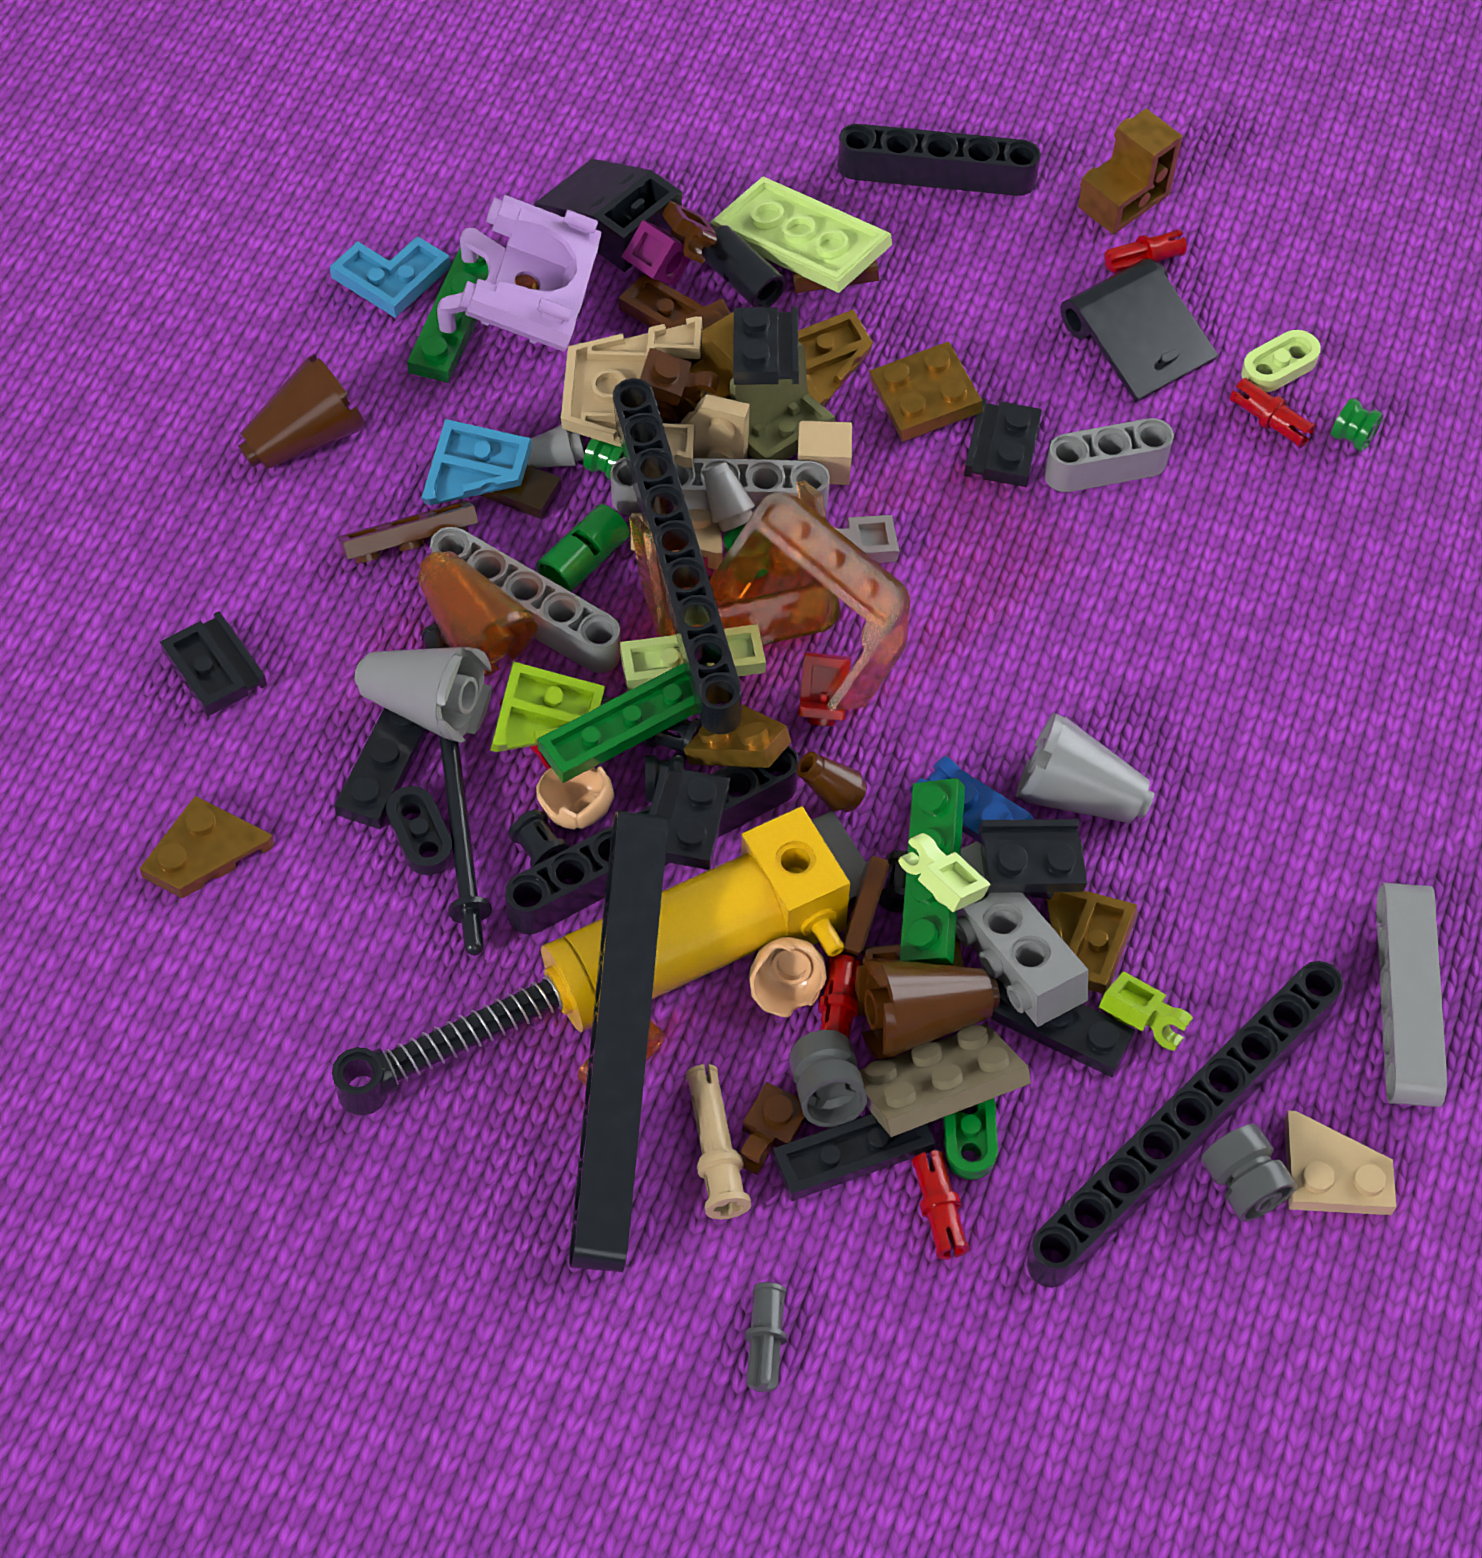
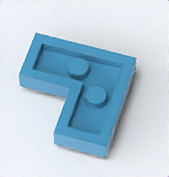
(391, 283)

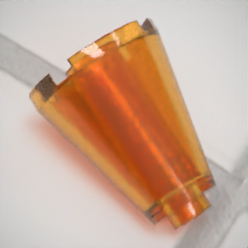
(474, 609)

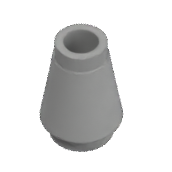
(556, 449)
(726, 497)

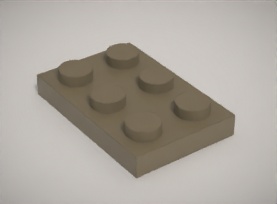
(942, 1078)

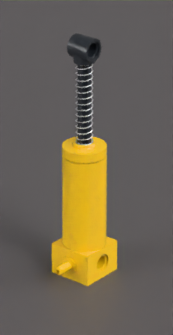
(775, 889)

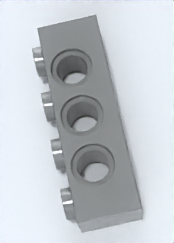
(1021, 951)

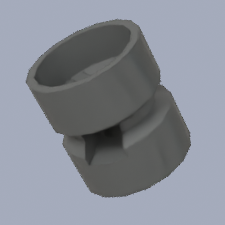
(827, 1078)
(1246, 1167)

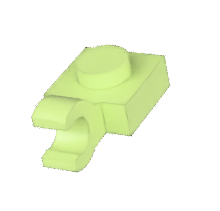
(946, 877)

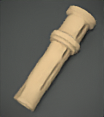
(719, 1162)

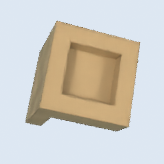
(829, 445)

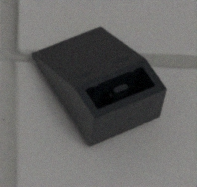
(616, 198)

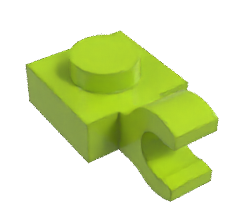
(1143, 1006)

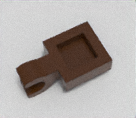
(689, 229)
(671, 378)
(771, 1123)

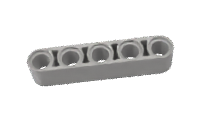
(756, 476)
(545, 601)
(1411, 995)

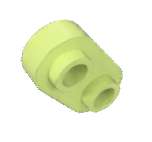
(1274, 362)

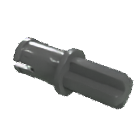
(765, 1336)

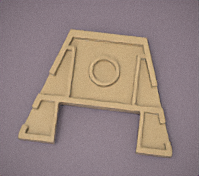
(601, 364)

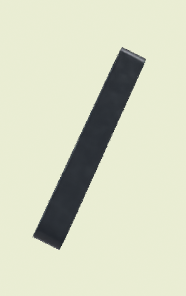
(661, 493)
(618, 1043)
(1174, 1137)

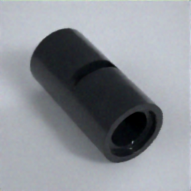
(744, 268)

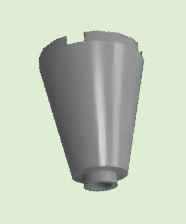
(429, 687)
(1082, 775)

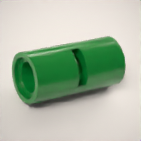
(584, 548)

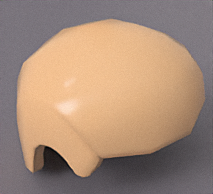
(577, 801)
(787, 976)

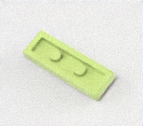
(654, 656)

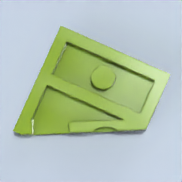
(539, 703)

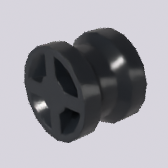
(653, 768)

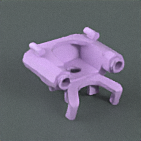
(540, 245)

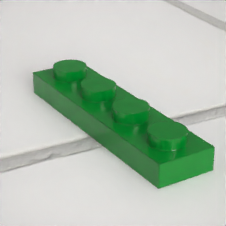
(438, 352)
(619, 724)
(926, 923)

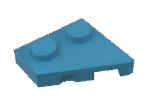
(474, 462)

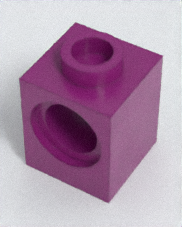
(657, 253)

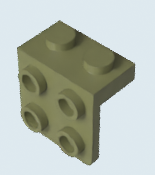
(777, 413)

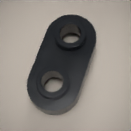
(422, 833)

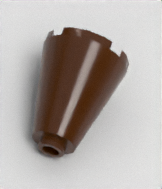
(300, 417)
(919, 1002)

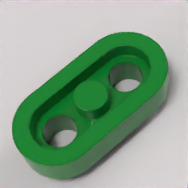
(971, 1133)

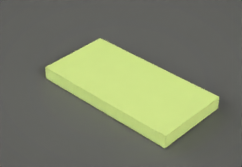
(804, 234)

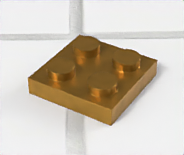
(926, 391)

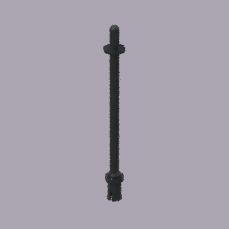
(469, 908)

